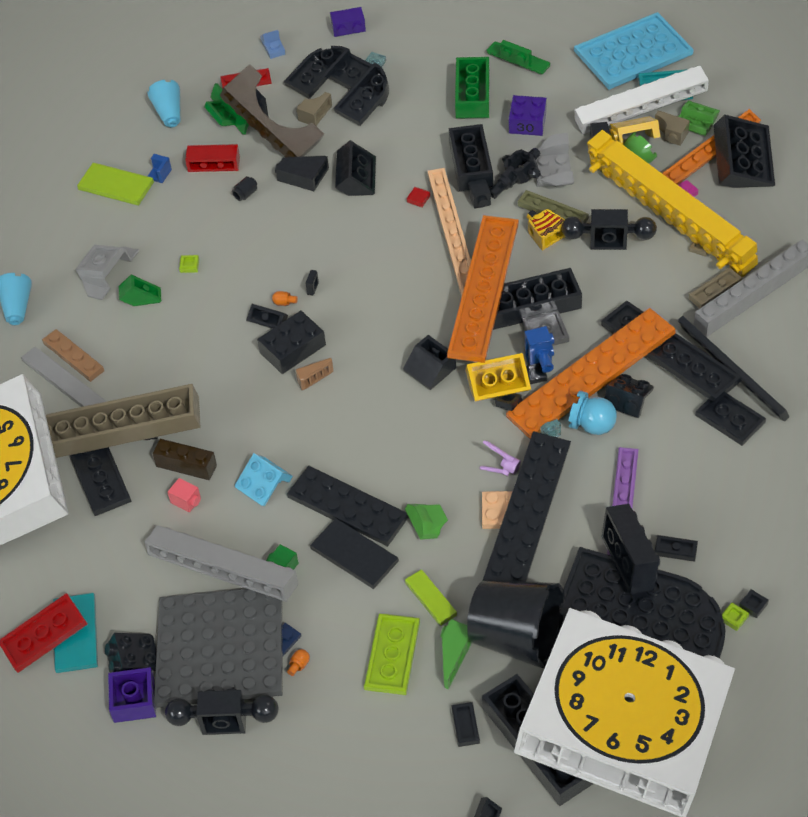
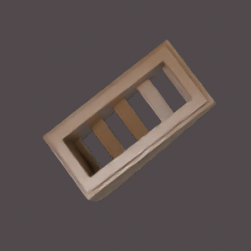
(313, 373)

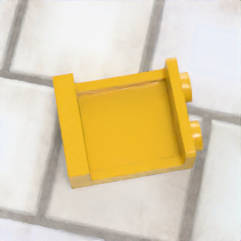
(647, 123)

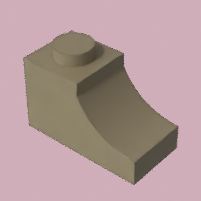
(314, 109)
(673, 127)

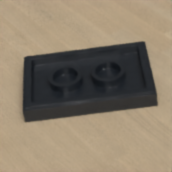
(731, 418)

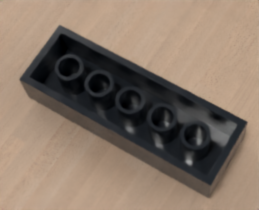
(537, 296)
(507, 708)

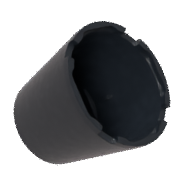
(517, 618)

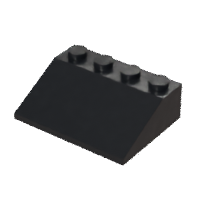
(743, 153)

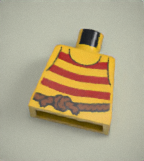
(545, 228)

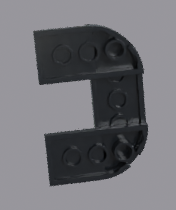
(365, 80)

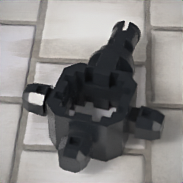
(513, 174)

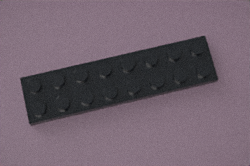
(681, 358)

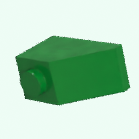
(139, 292)

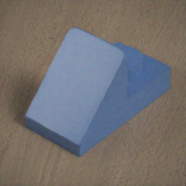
(273, 44)

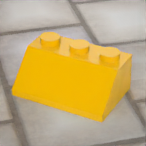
(498, 377)

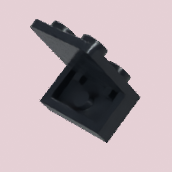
(628, 394)
(131, 652)

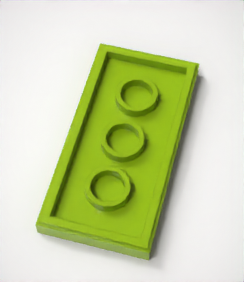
(115, 183)
(392, 654)

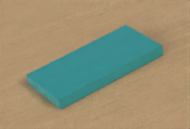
(80, 649)

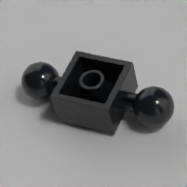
(609, 229)
(221, 711)

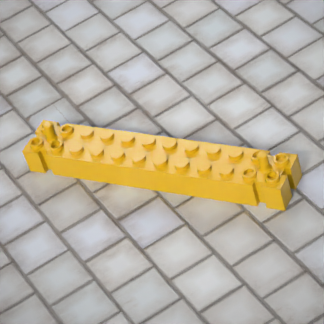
(673, 204)

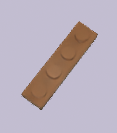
(73, 355)

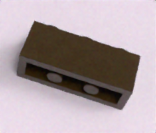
(184, 459)

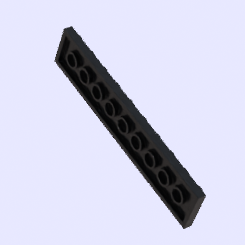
(527, 509)

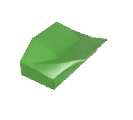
(426, 519)

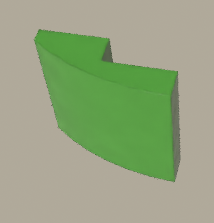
(700, 117)

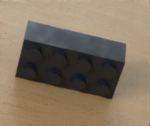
(470, 155)
(630, 548)

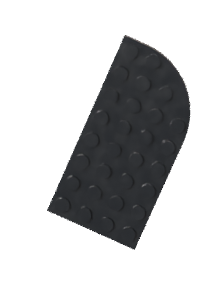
(672, 611)

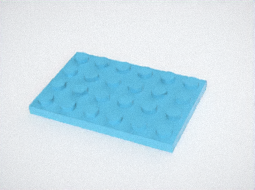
(633, 50)

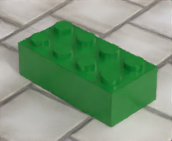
(472, 87)

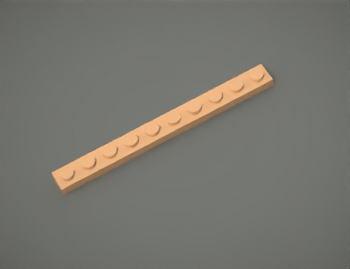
(450, 225)

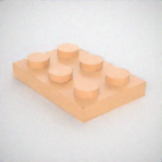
(494, 508)

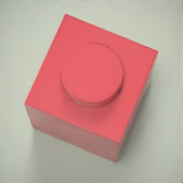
(184, 495)

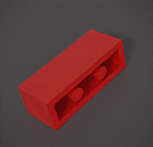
(212, 158)

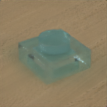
(377, 58)
(551, 428)

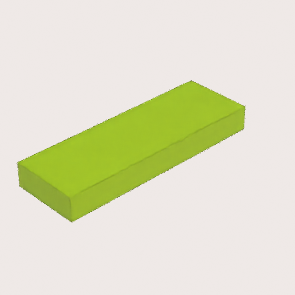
(431, 597)

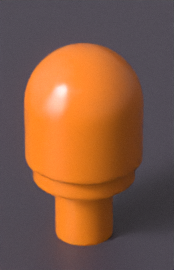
(283, 298)
(298, 661)

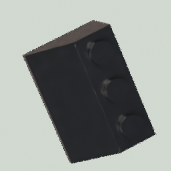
(355, 170)

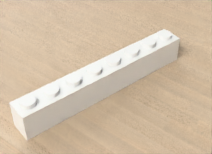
(642, 99)

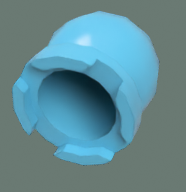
(593, 414)

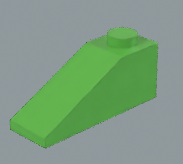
(455, 647)

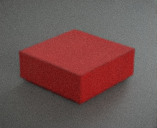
(418, 197)

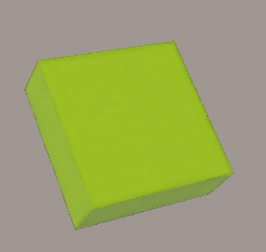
(189, 263)
(734, 616)

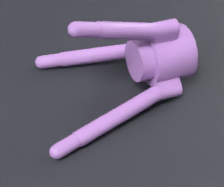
(509, 463)

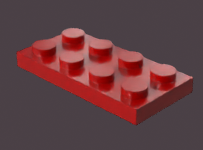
(42, 632)

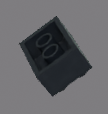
(291, 342)

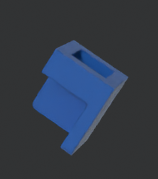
(160, 169)

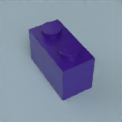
(347, 21)

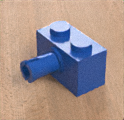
(539, 348)

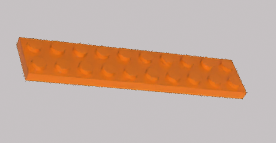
(483, 289)
(591, 371)

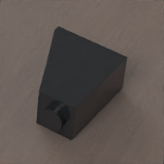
(302, 171)

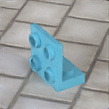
(261, 478)

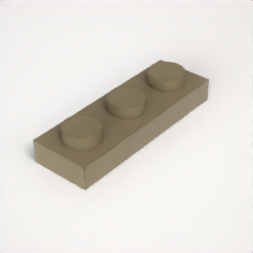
(714, 287)

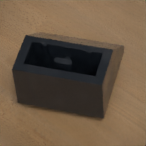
(429, 362)

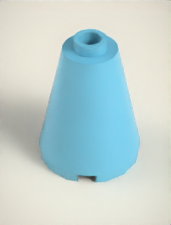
(166, 101)
(14, 296)

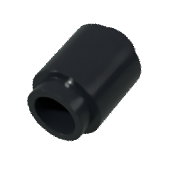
(244, 188)

